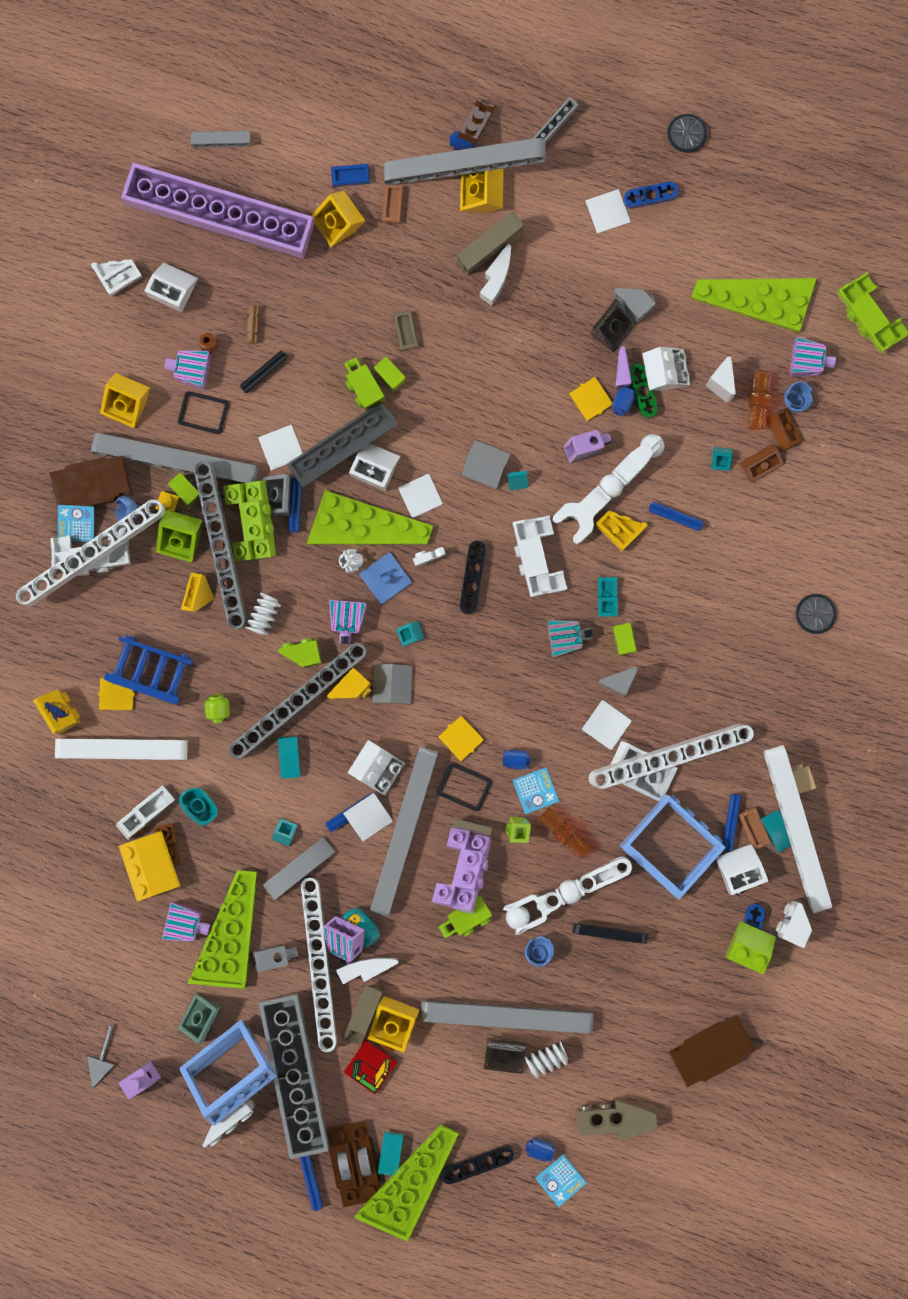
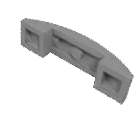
(299, 868)

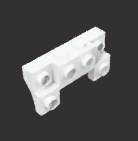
(62, 548)
(532, 557)

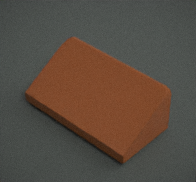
(783, 429)
(762, 463)

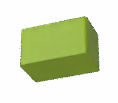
(389, 374)
(184, 489)
(624, 639)

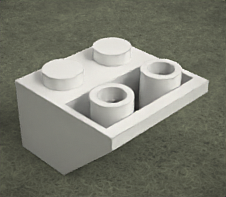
(170, 286)
(666, 368)
(374, 466)
(376, 767)
(741, 869)
(795, 925)

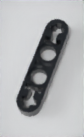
(470, 577)
(609, 933)
(478, 1167)

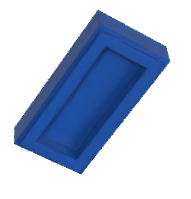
(350, 175)

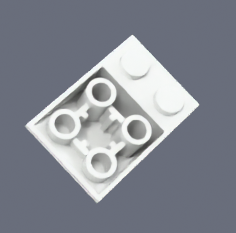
(229, 1123)

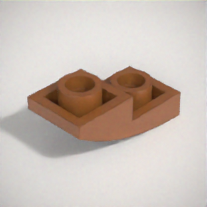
(171, 841)

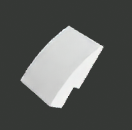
(651, 785)

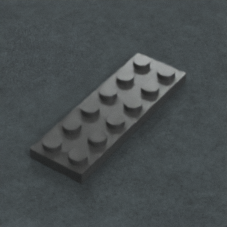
(342, 444)

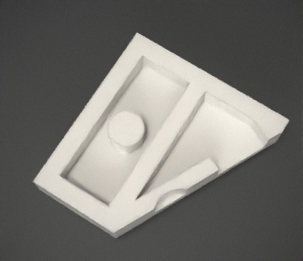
(116, 274)

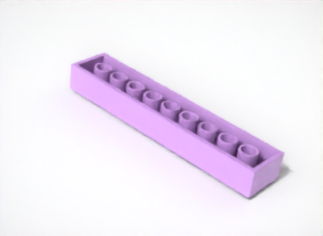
(218, 210)

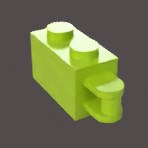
(363, 385)
(464, 922)

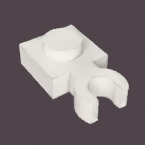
(423, 558)

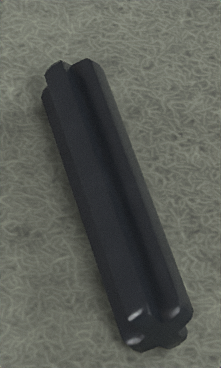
(263, 371)

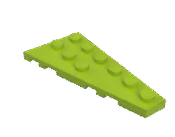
(768, 300)
(357, 523)
(228, 944)
(403, 1196)

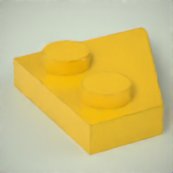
(619, 529)

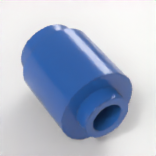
(458, 143)
(623, 401)
(516, 759)
(540, 1149)

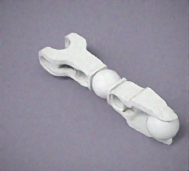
(610, 487)
(568, 892)

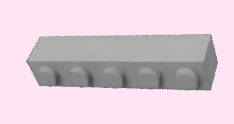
(557, 120)
(220, 139)

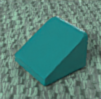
(721, 458)
(518, 480)
(410, 633)
(284, 832)

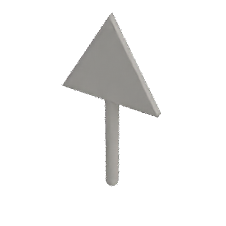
(98, 1067)

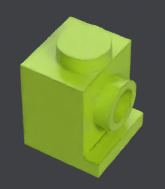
(518, 830)

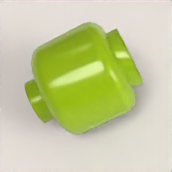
(217, 708)

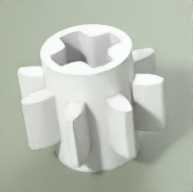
(350, 560)

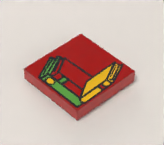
(370, 1066)

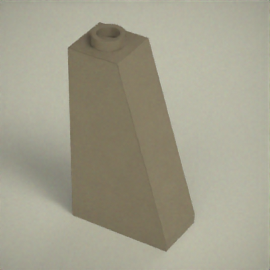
(491, 243)

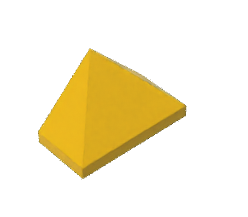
(197, 593)

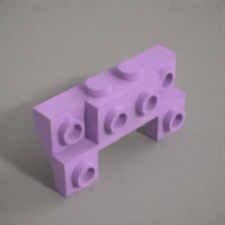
(468, 872)

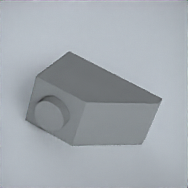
(635, 301)

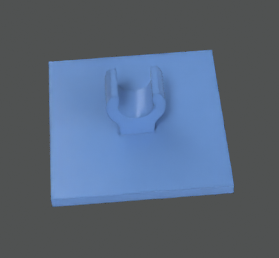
(385, 578)

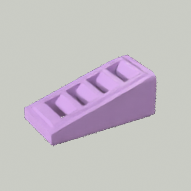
(623, 376)

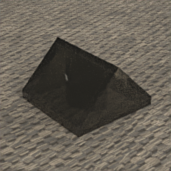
(613, 326)
(504, 1056)

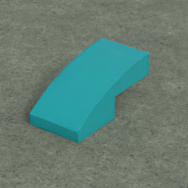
(607, 596)
(289, 757)
(777, 831)
(390, 1153)

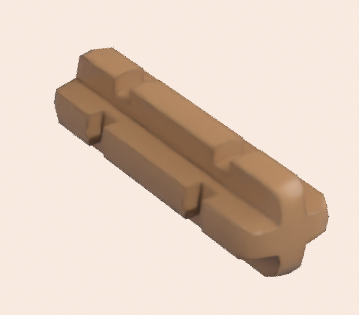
(252, 324)

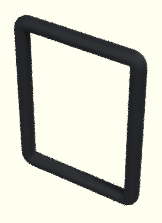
(201, 427)
(471, 773)

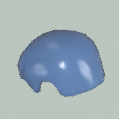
(798, 396)
(126, 506)
(539, 951)

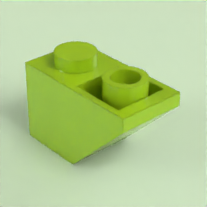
(303, 654)

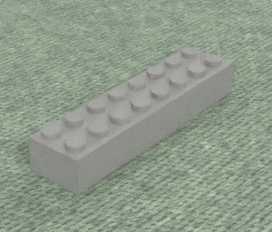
(296, 1076)

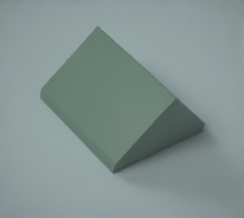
(199, 1018)

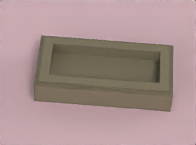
(405, 331)
(472, 827)

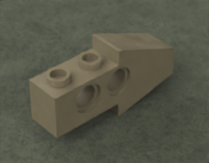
(634, 1120)

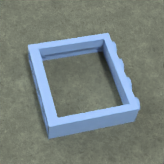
(700, 827)
(241, 1091)

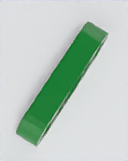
(652, 403)

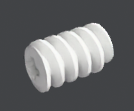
(263, 614)
(547, 1060)

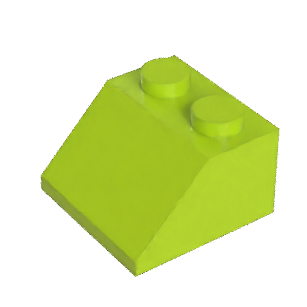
(179, 536)
(751, 947)

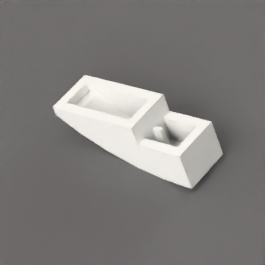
(496, 276)
(145, 812)
(366, 968)

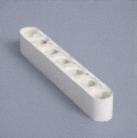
(121, 749)

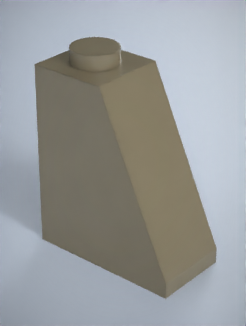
(363, 1014)

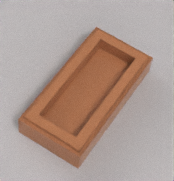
(392, 204)
(754, 828)

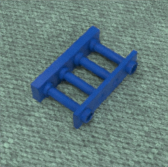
(135, 683)

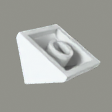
(723, 381)

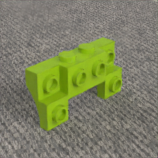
(868, 316)
(255, 520)

